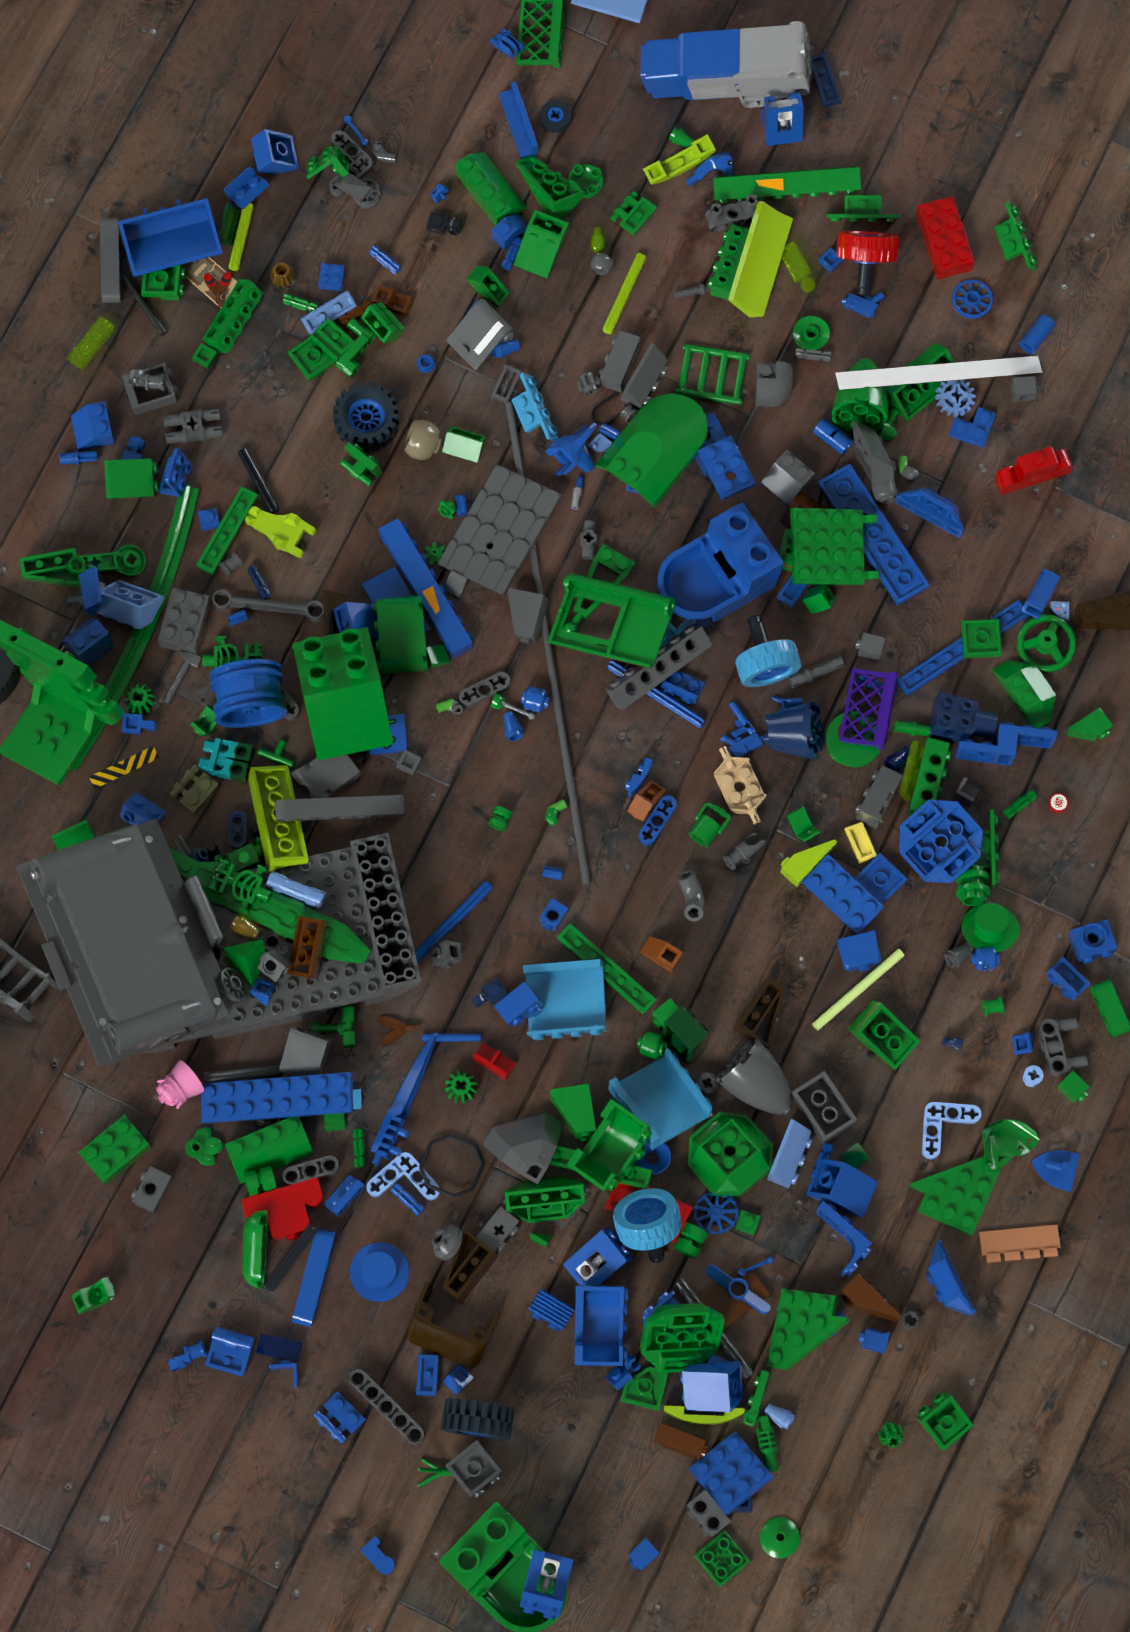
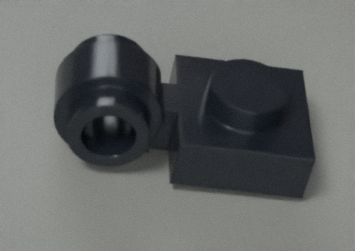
(439, 223)

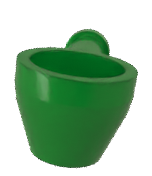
(889, 432)

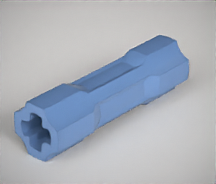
(310, 895)

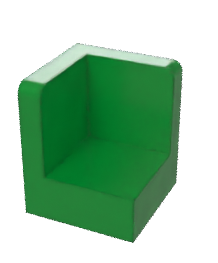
(818, 599)

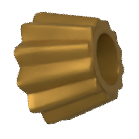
(282, 280)

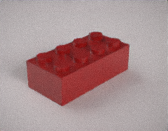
(945, 237)

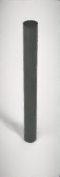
(143, 304)

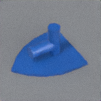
(1057, 1168)

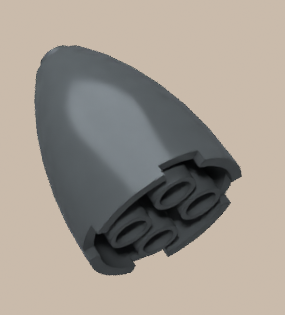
(756, 1079)

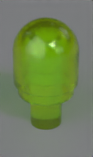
(597, 241)

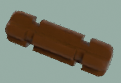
(355, 313)

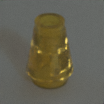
(244, 927)

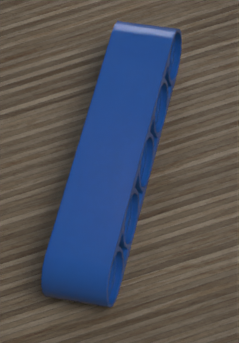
(314, 1278)

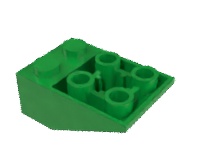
(541, 244)

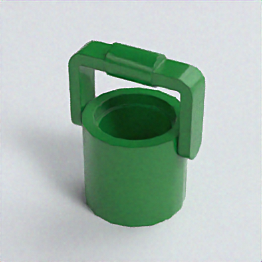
(706, 828)

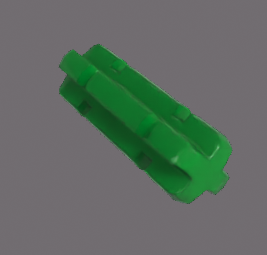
(299, 303)
(1020, 804)
(358, 1147)

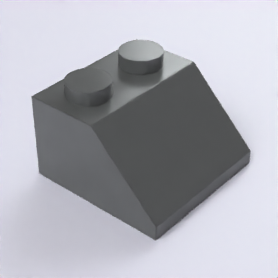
(788, 477)

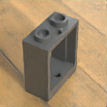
(156, 370)

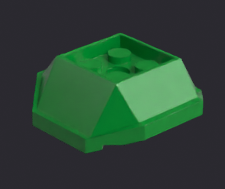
(729, 1174)
(681, 1336)

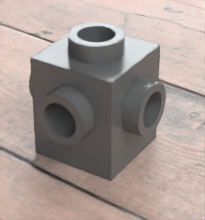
(446, 954)

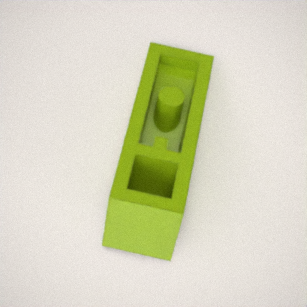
(804, 862)

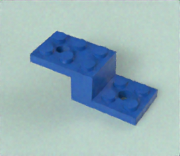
(720, 457)
(1005, 744)

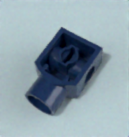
(960, 718)

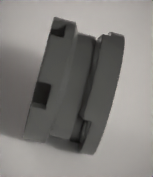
(372, 198)

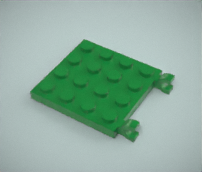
(829, 546)

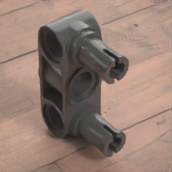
(719, 219)
(1053, 1046)

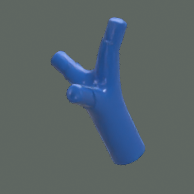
(787, 702)

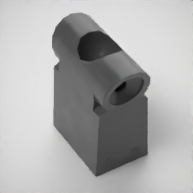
(328, 776)

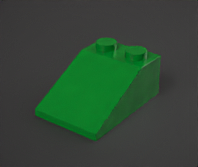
(884, 1034)

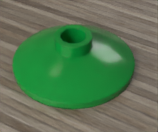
(814, 326)
(777, 1548)

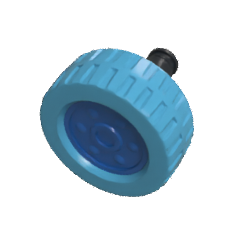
(767, 660)
(647, 1221)

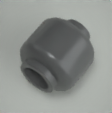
(885, 492)

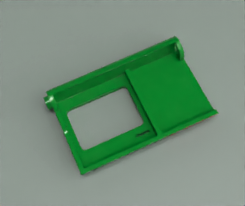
(638, 628)

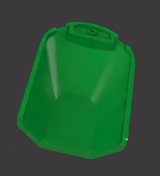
(657, 445)

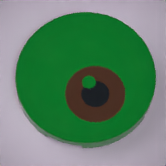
(847, 753)

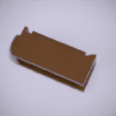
(680, 1442)

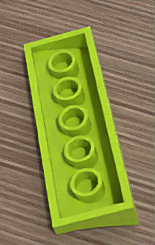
(760, 260)
(281, 840)

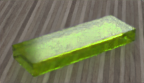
(91, 343)
(911, 770)

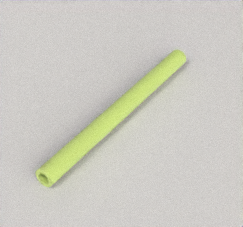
(858, 989)

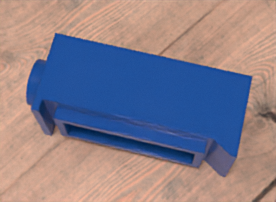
(1040, 593)

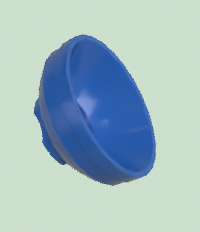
(663, 1155)

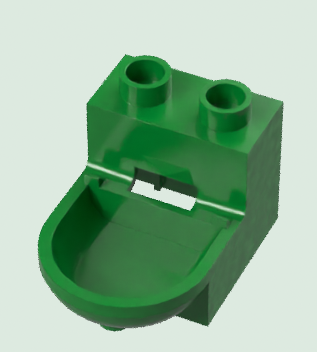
(481, 1551)

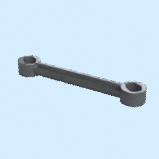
(268, 605)

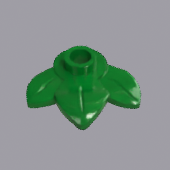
(207, 1146)

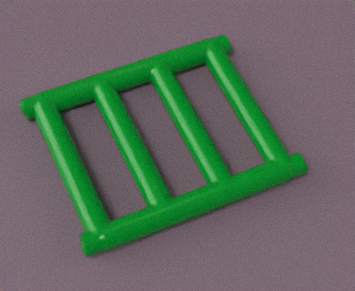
(717, 396)

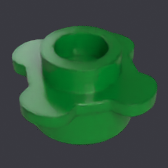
(447, 509)

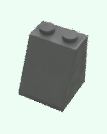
(304, 1053)

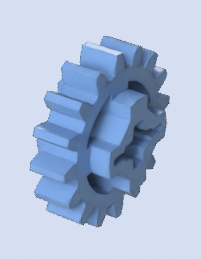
(949, 402)

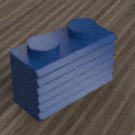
(551, 1310)

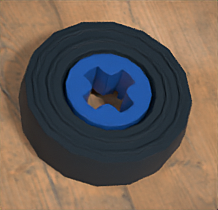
(552, 124)

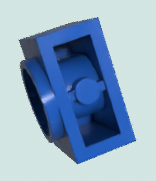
(1087, 951)

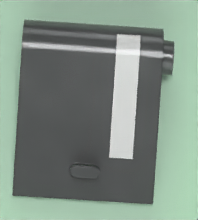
(479, 334)

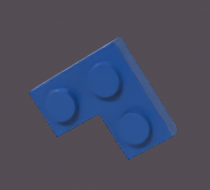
(976, 432)

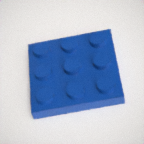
(731, 1473)

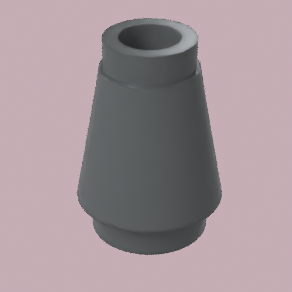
(958, 955)

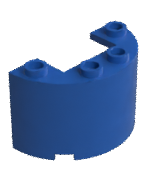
(600, 1325)

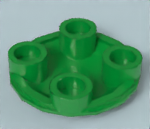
(587, 178)

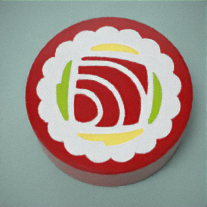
(1058, 803)

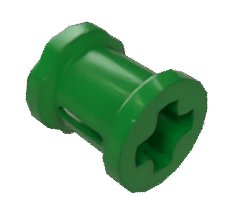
(992, 1006)

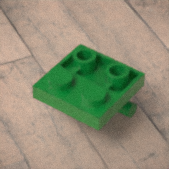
(362, 464)

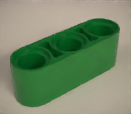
(1110, 1008)

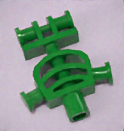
(214, 660)
(257, 892)

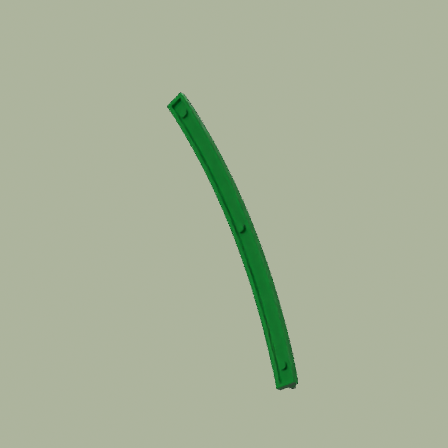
(161, 585)

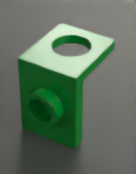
(801, 824)

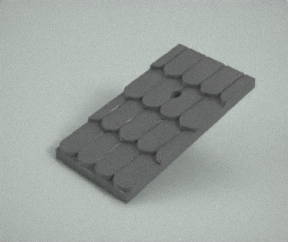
(508, 515)

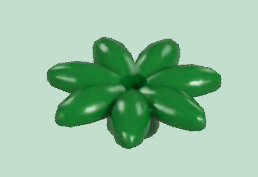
(434, 557)

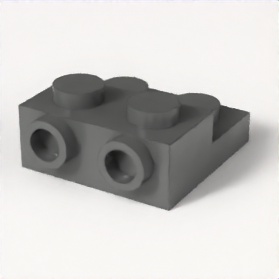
(474, 1469)

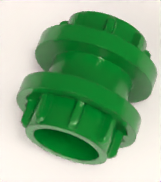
(973, 886)

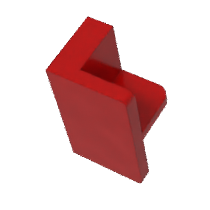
(494, 1061)

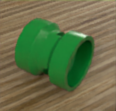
(499, 818)

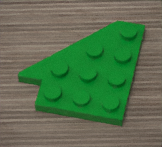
(957, 1194)
(801, 1326)

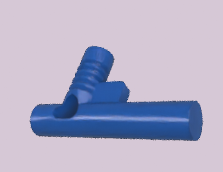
(740, 722)

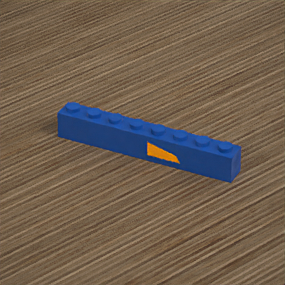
(423, 583)

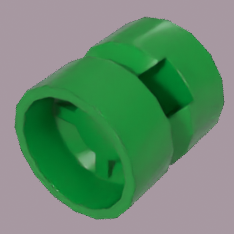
(259, 1181)
(691, 1239)

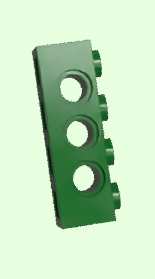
(932, 749)

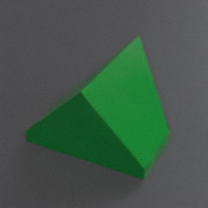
(246, 959)

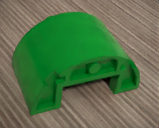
(400, 635)
(612, 1148)

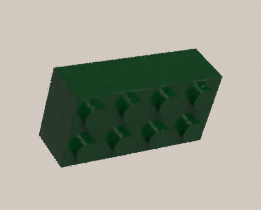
(685, 1035)

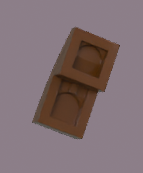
(393, 301)

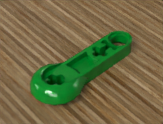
(112, 561)

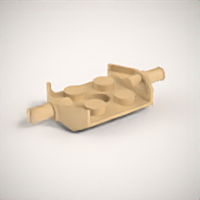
(734, 771)

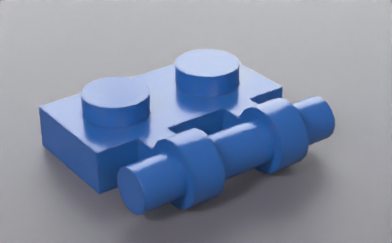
(344, 1413)

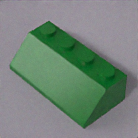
(488, 187)
(912, 398)
(270, 1146)

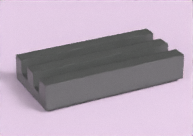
(494, 395)

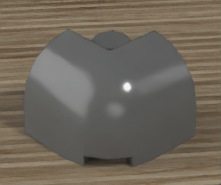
(773, 384)

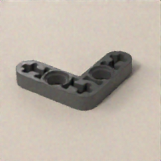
(355, 160)

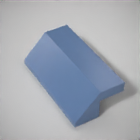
(626, 9)

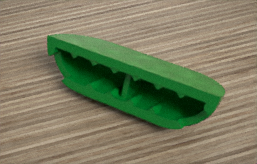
(255, 1249)

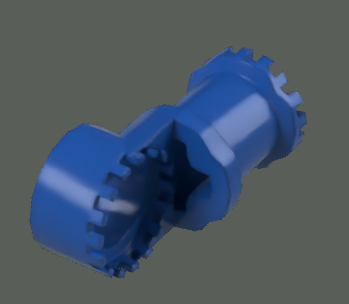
(191, 1353)

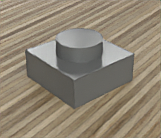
(408, 762)

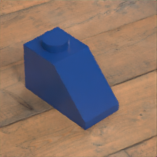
(508, 229)

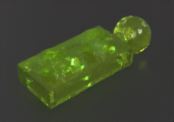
(798, 266)

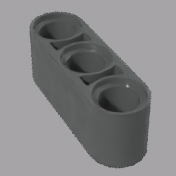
(319, 1164)

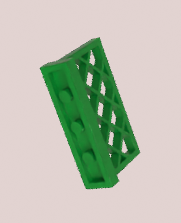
(556, 36)

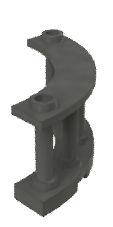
(9, 998)

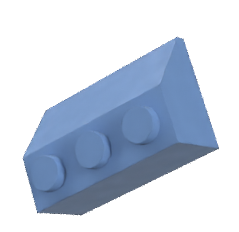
(129, 604)
(790, 1154)

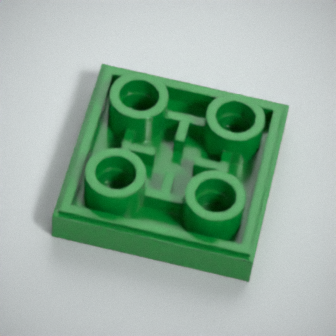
(722, 1558)

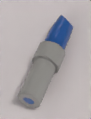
(577, 493)

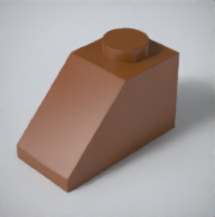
(646, 800)

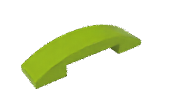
(681, 162)
(678, 1413)

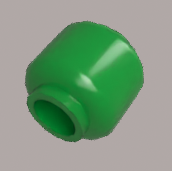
(652, 1045)

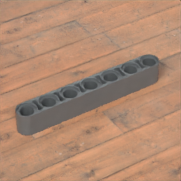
(339, 808)

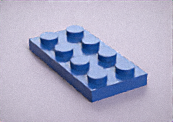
(843, 894)

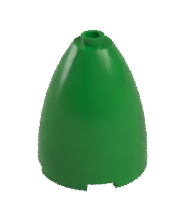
(863, 405)

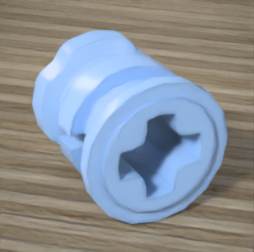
(1038, 1074)

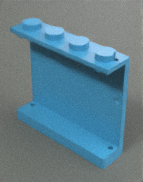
(570, 996)
(662, 1098)

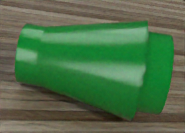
(681, 137)

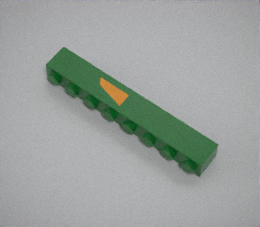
(787, 183)

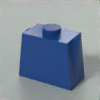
(859, 951)

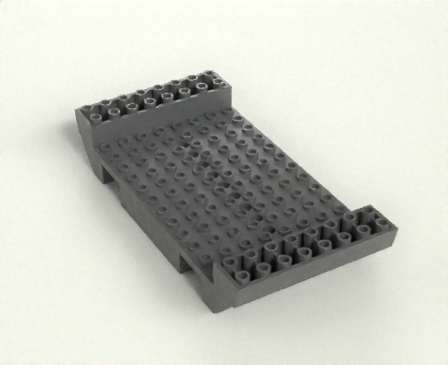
(368, 899)

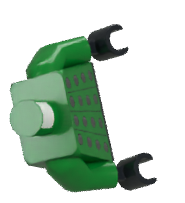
(241, 857)

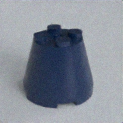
(796, 730)

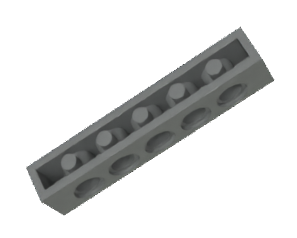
(698, 643)

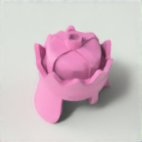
(179, 1085)

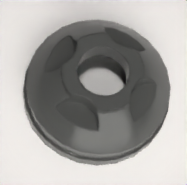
(447, 1242)

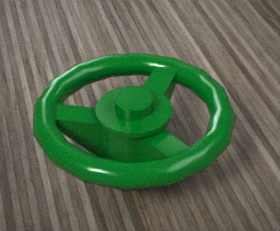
(1046, 642)

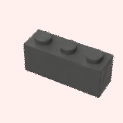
(620, 361)

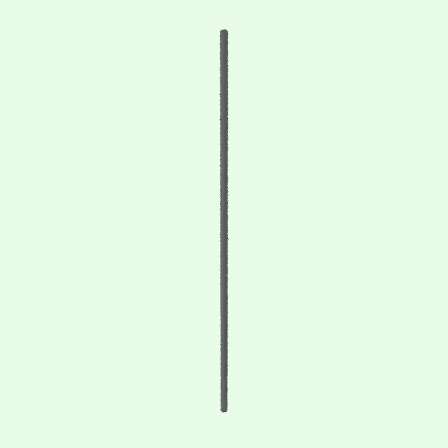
(552, 673)

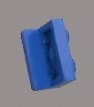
(140, 810)
(1068, 979)

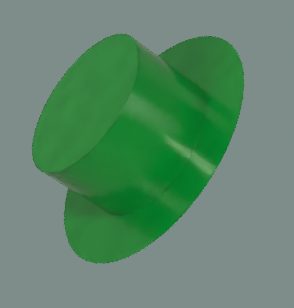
(990, 927)

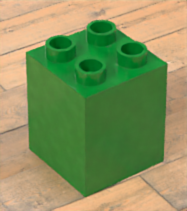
(342, 693)

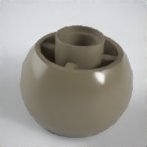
(422, 440)

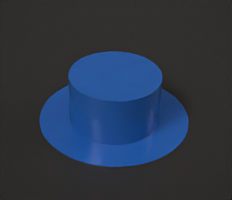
(379, 1272)

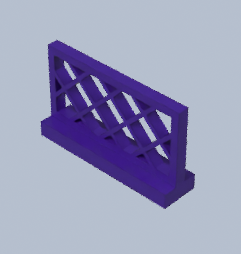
(885, 710)

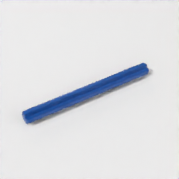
(663, 698)
(453, 920)

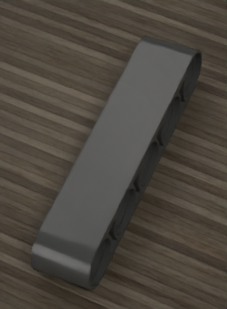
(110, 260)
(381, 1398)

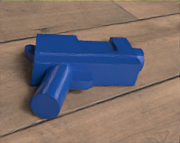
(865, 307)
(740, 747)

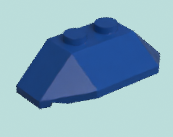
(932, 508)
(947, 1282)

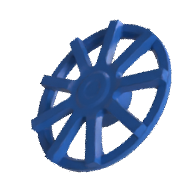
(972, 299)
(715, 1213)

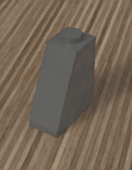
(527, 614)

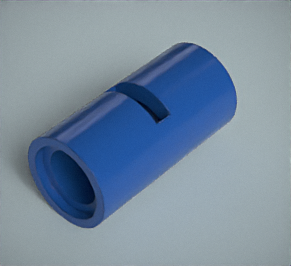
(1037, 334)
(833, 436)

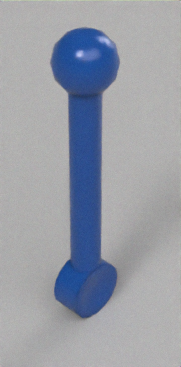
(347, 119)
(741, 1272)

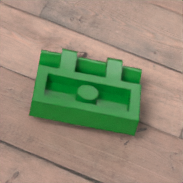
(637, 217)

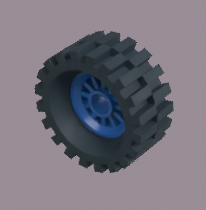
(368, 397)
(477, 1419)

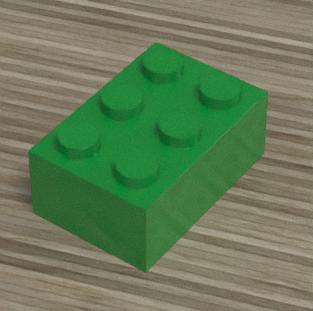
(115, 1150)

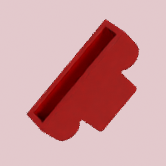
(1033, 469)
(287, 1207)

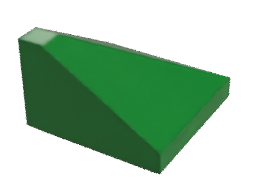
(541, 1239)

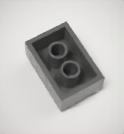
(184, 621)
(823, 1107)

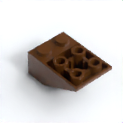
(865, 1299)

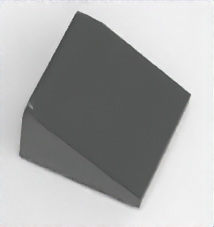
(455, 584)

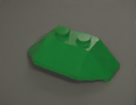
(1027, 691)
(547, 1201)

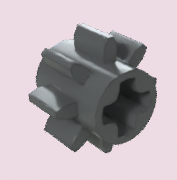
(588, 383)

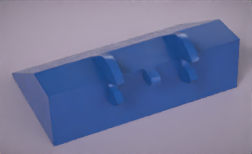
(170, 237)

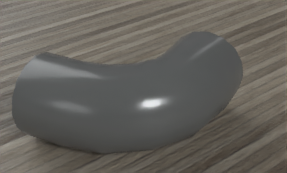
(693, 895)

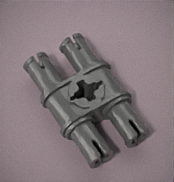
(200, 432)

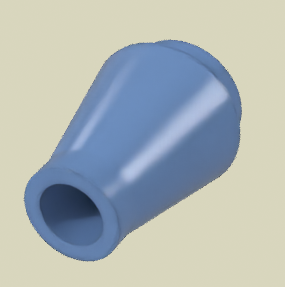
(782, 1417)

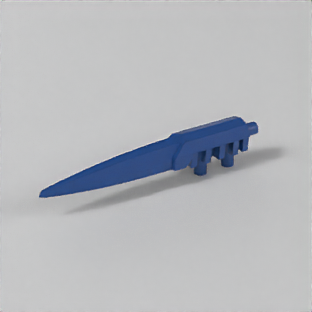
(399, 1110)

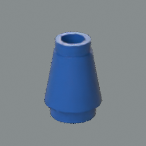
(504, 349)
(512, 728)

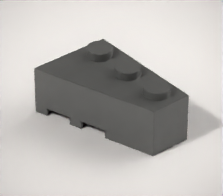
(878, 797)

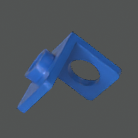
(284, 1364)

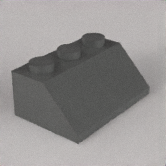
(645, 378)
(873, 454)

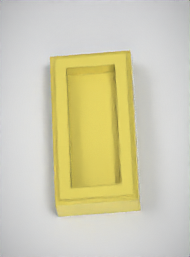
(860, 842)

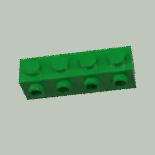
(730, 256)
(233, 316)

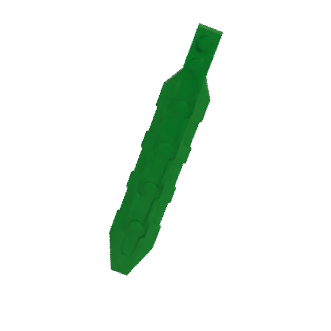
(278, 913)

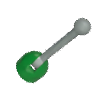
(499, 702)

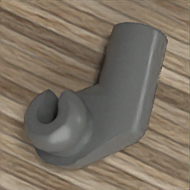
(381, 154)

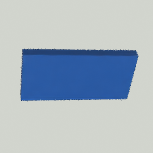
(388, 586)

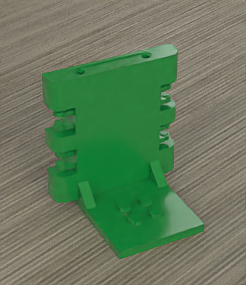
(62, 710)

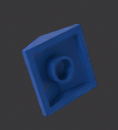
(90, 590)

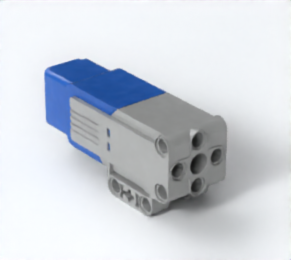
(730, 64)

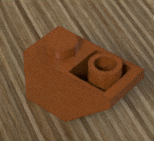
(662, 953)

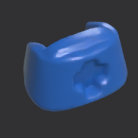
(439, 192)

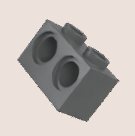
(712, 1511)

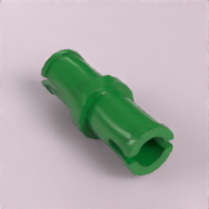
(912, 728)

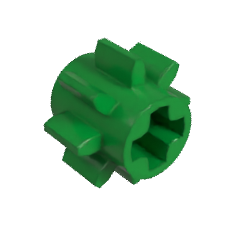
(891, 1435)

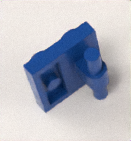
(229, 1351)

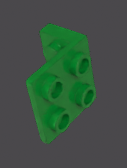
(330, 155)

